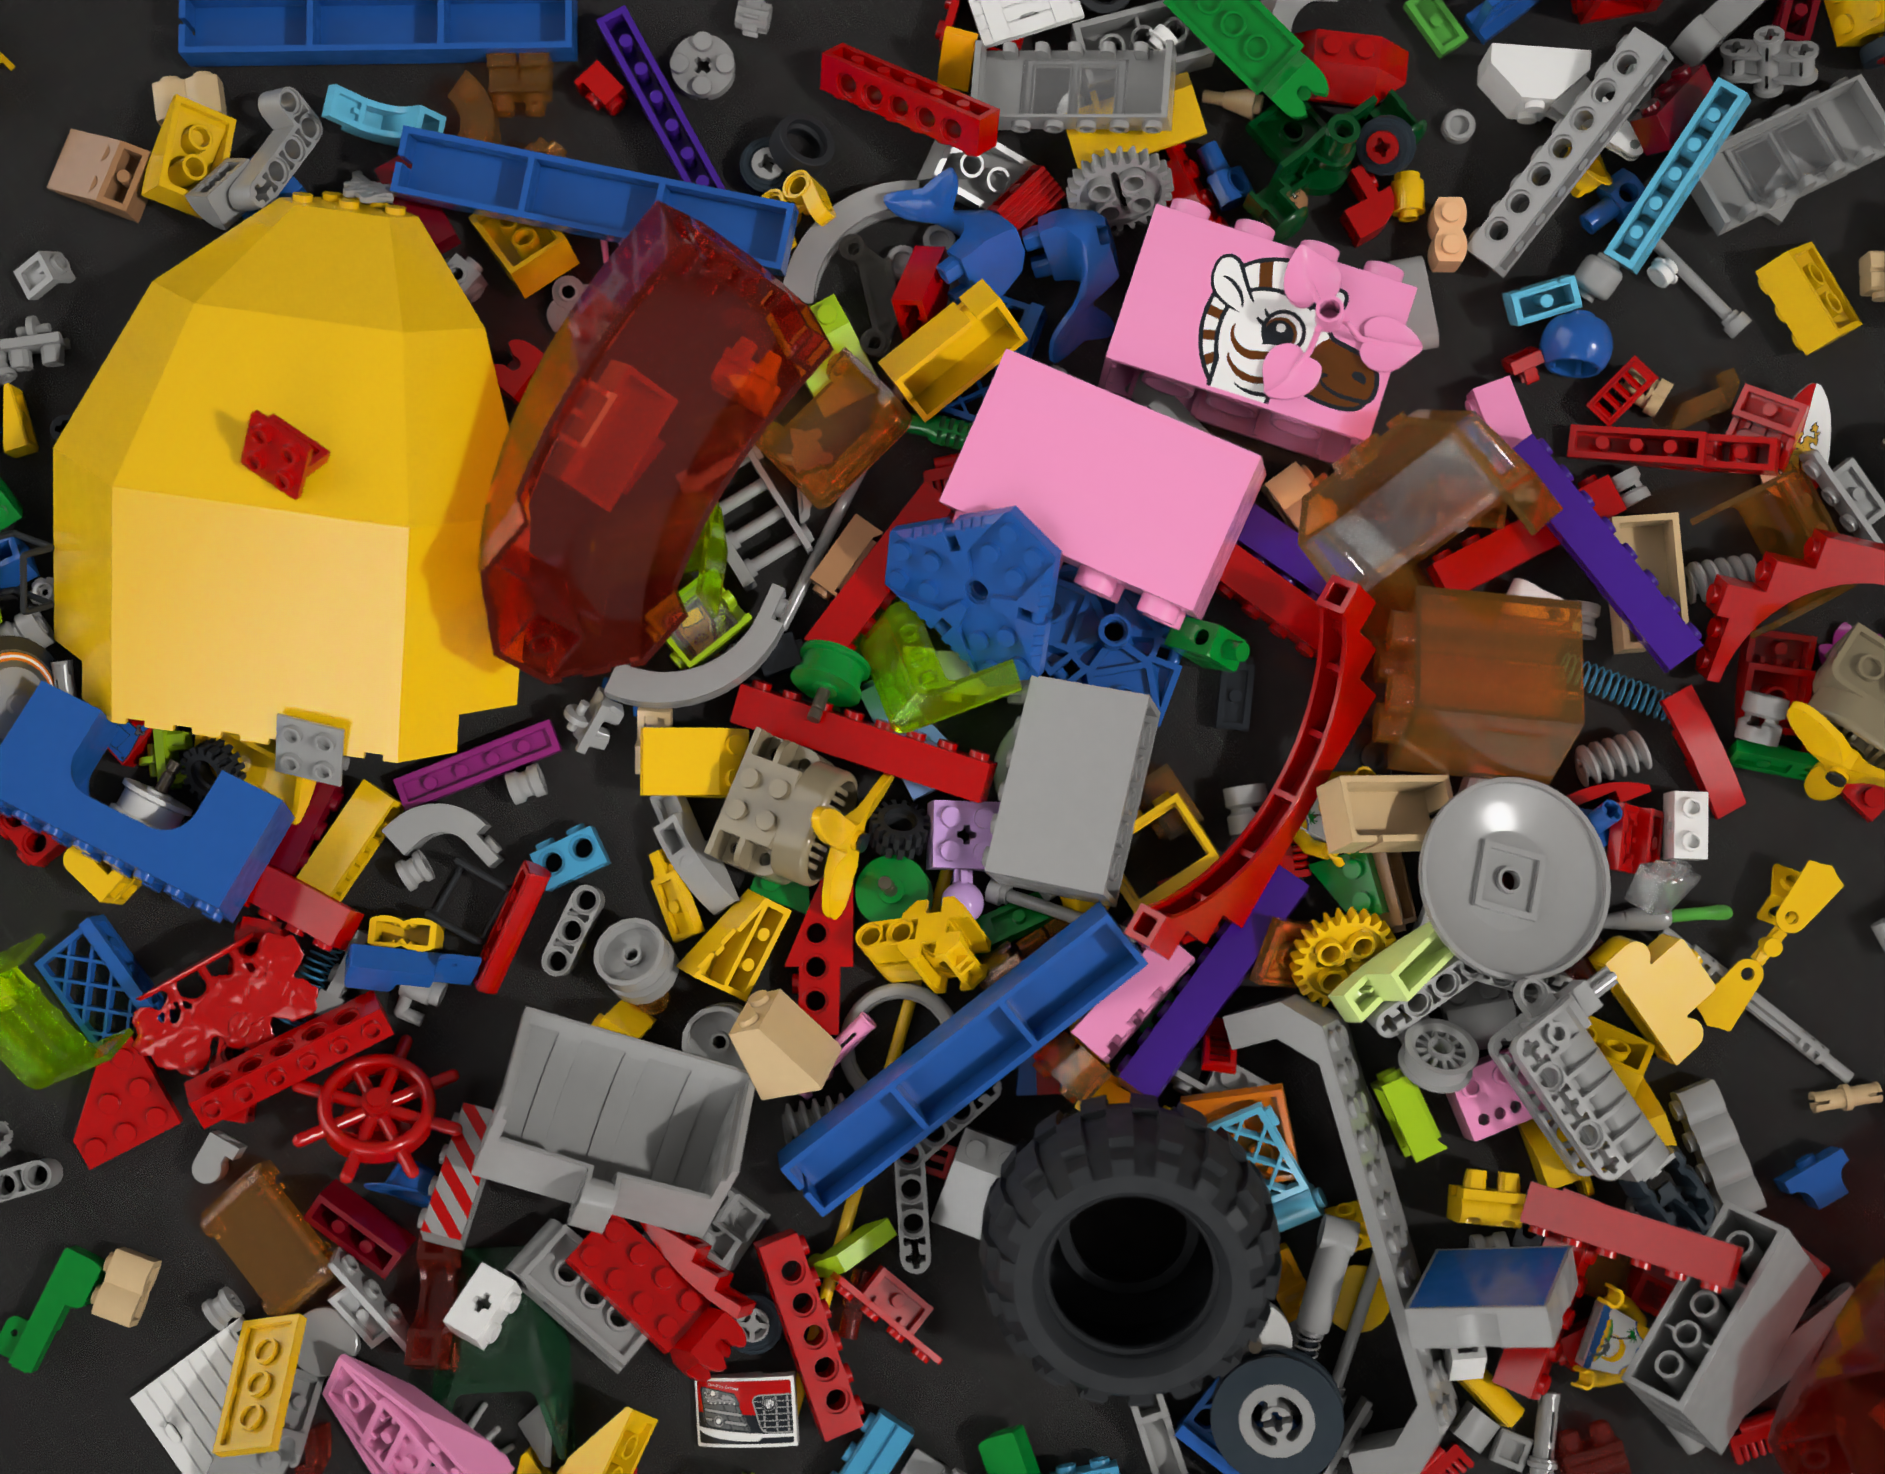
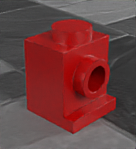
(601, 89)

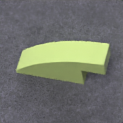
(1391, 974)

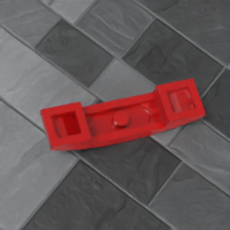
(1616, 791)

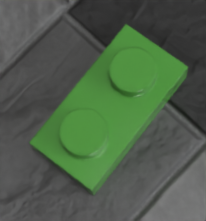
(1436, 25)

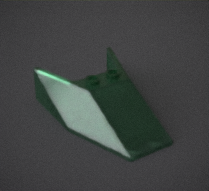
(526, 1356)

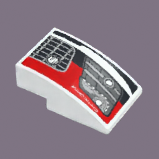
(747, 1410)

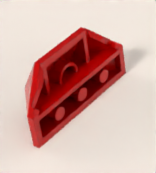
(1355, 65)

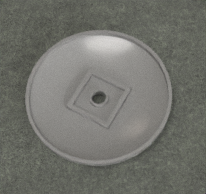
(1556, 870)

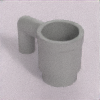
(423, 995)

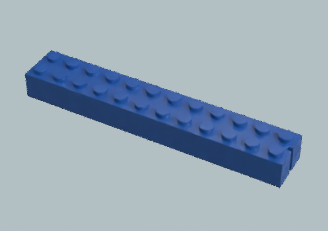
(372, 31)
(579, 194)
(961, 1059)

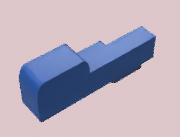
(384, 967)

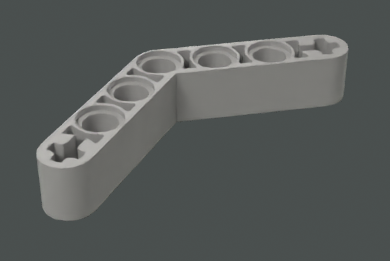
(1457, 976)
(916, 1170)

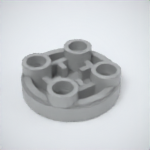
(325, 1339)

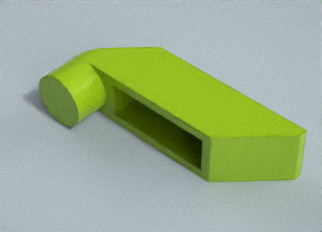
(853, 1248)

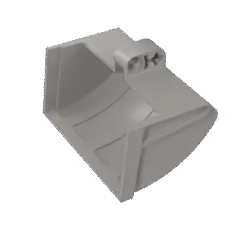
(616, 1126)

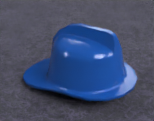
(409, 1190)

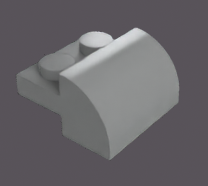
(1480, 1011)

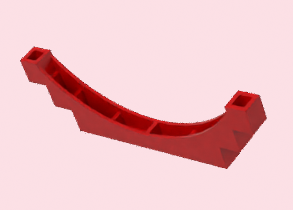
(1331, 718)

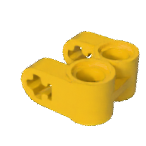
(807, 196)

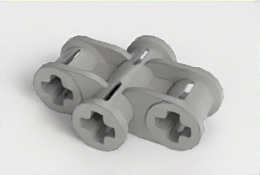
(1769, 61)

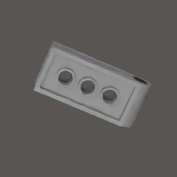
(537, 1276)

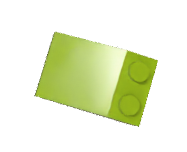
(840, 334)

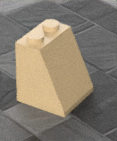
(782, 1046)

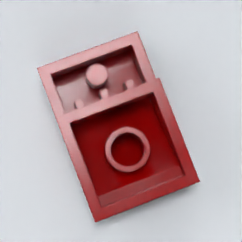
(1778, 666)

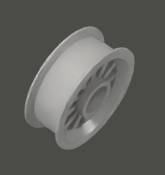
(1438, 1055)

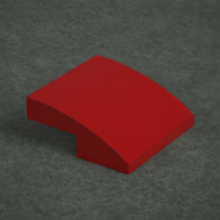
(1769, 415)
(1635, 838)

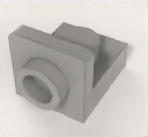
(43, 272)

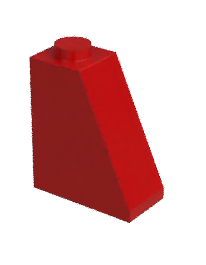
(920, 289)

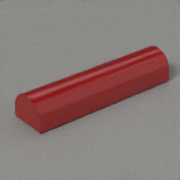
(511, 926)

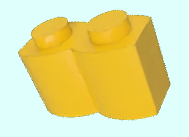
(400, 933)

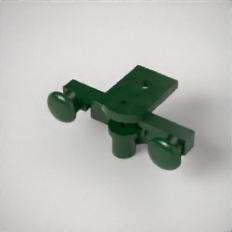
(1313, 162)

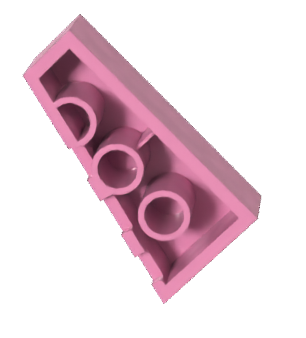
(1126, 1009)

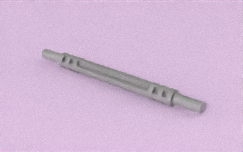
(1776, 1019)

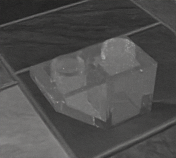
(1661, 885)

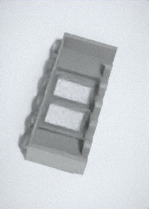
(1077, 87)
(1792, 154)

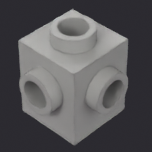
(472, 281)

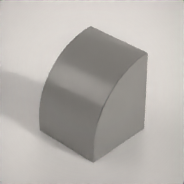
(1474, 1427)

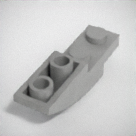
(685, 849)

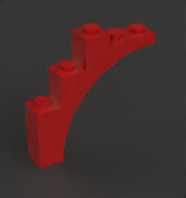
(1780, 579)

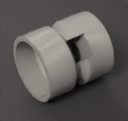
(30, 627)
(1764, 706)
(1244, 804)

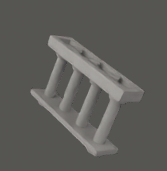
(747, 569)

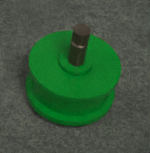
(830, 675)
(891, 887)

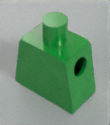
(1220, 652)

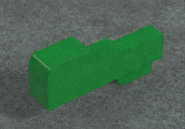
(69, 1286)
(1008, 1452)

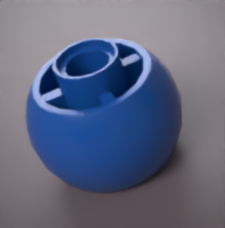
(1576, 344)

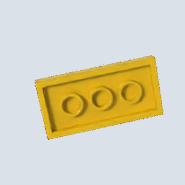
(260, 1386)

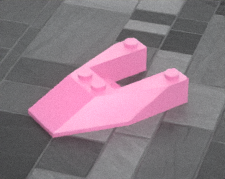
(403, 1428)

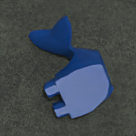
(987, 242)
(1078, 249)

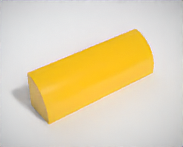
(351, 841)

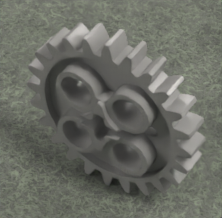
(1142, 181)

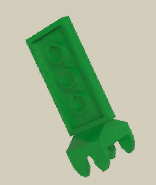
(1255, 49)

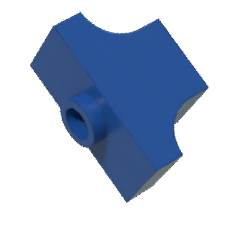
(1816, 1177)

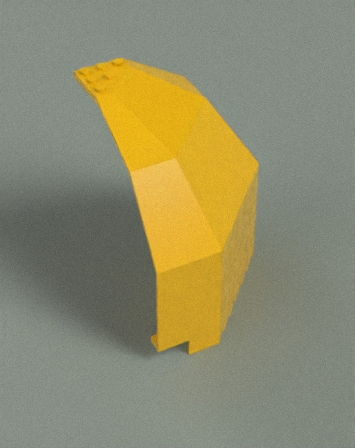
(215, 591)

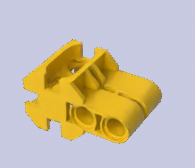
(925, 948)

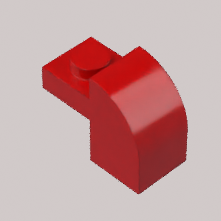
(1372, 212)

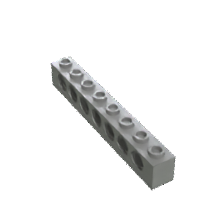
(1586, 145)

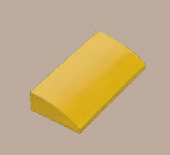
(261, 773)

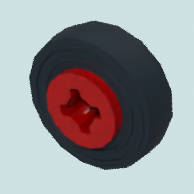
(1397, 140)

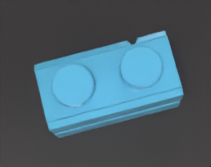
(1542, 300)

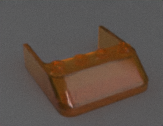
(1781, 520)

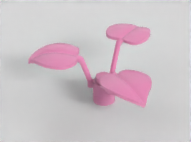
(1317, 280)

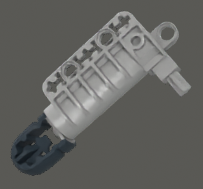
(1593, 1103)

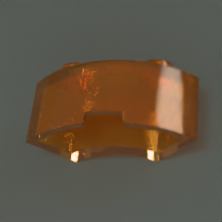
(476, 110)
(1071, 1066)

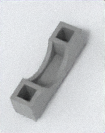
(1158, 1437)

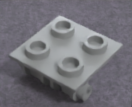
(310, 750)

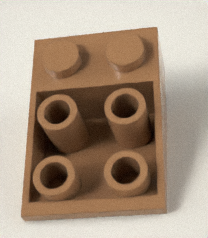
(102, 174)

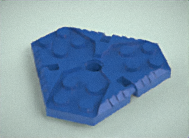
(987, 578)
(1121, 664)

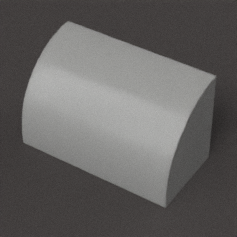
(211, 194)

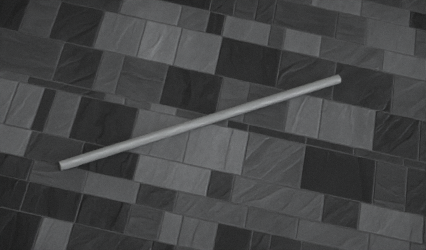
(827, 535)

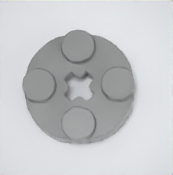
(703, 48)

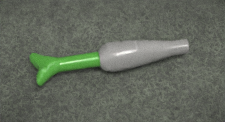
(1637, 919)

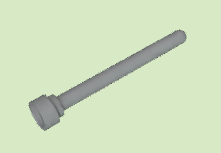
(1732, 320)
(1002, 894)
(1355, 1326)

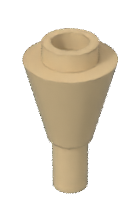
(1242, 101)

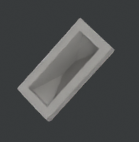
(538, 1436)

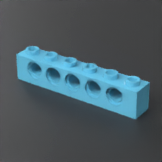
(1678, 175)

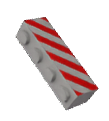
(455, 1190)

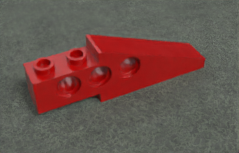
(1675, 449)
(835, 950)

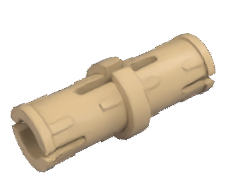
(1845, 1097)

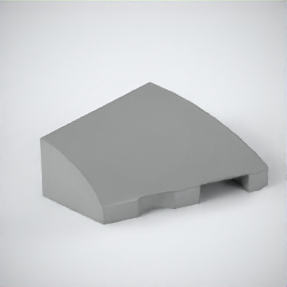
(734, 1228)

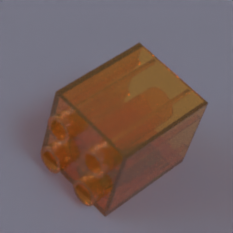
(1480, 684)

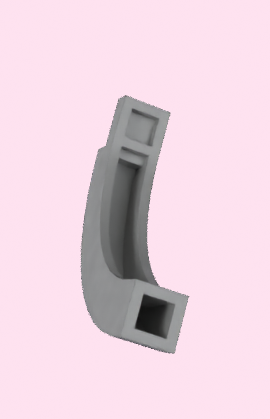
(823, 242)
(710, 680)

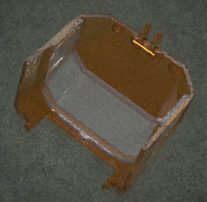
(1408, 497)

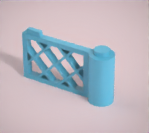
(1292, 1202)

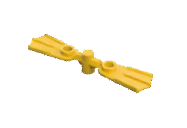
(1806, 898)

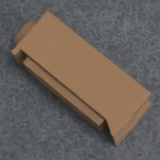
(844, 557)
(1396, 890)

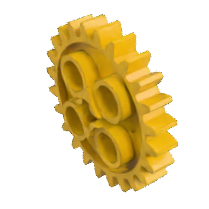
(1349, 943)

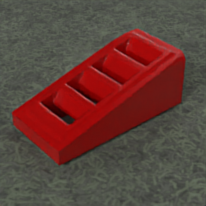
(1599, 410)
(1217, 1042)

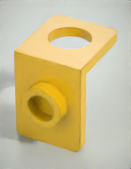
(1781, 882)

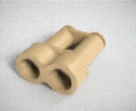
(1655, 396)

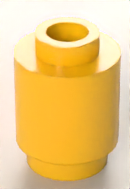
(1408, 196)

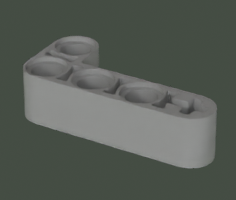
(1712, 29)
(292, 139)

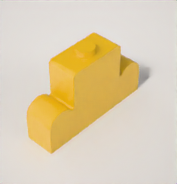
(1658, 990)

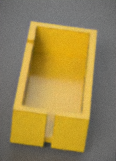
(953, 350)

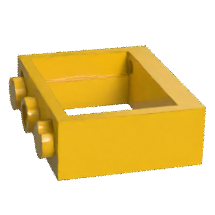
(1162, 805)

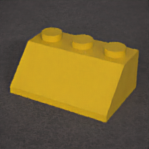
(1807, 298)

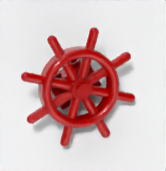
(374, 1124)

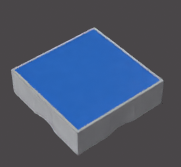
(1492, 1297)

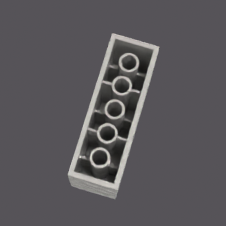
(1072, 790)
(1715, 1347)

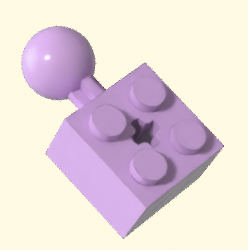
(948, 852)

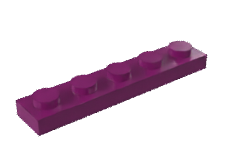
(477, 765)

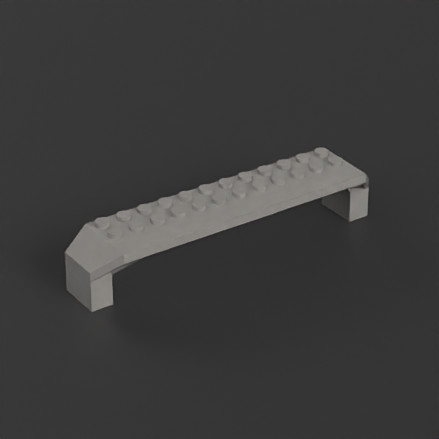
(1327, 1040)

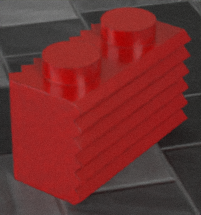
(1028, 198)

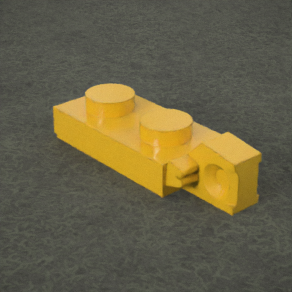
(674, 899)

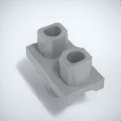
(35, 339)
(587, 718)

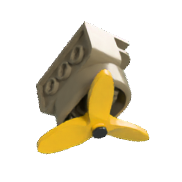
(1845, 716)
(795, 819)

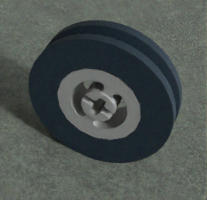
(1274, 1378)

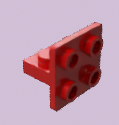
(281, 453)

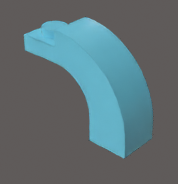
(374, 119)

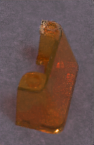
(837, 432)
(269, 1240)

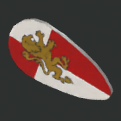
(1815, 431)

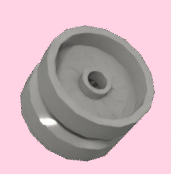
(636, 961)
(705, 1027)

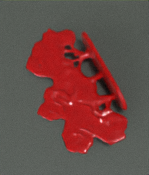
(231, 1007)

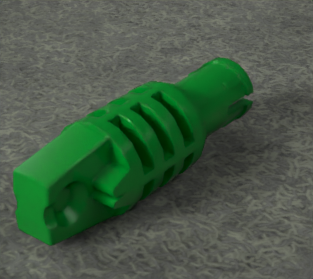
(941, 430)

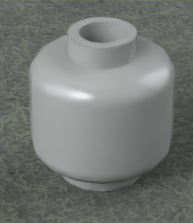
(1598, 277)

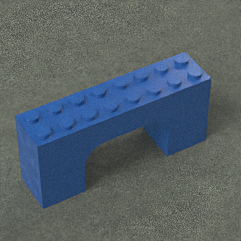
(202, 863)

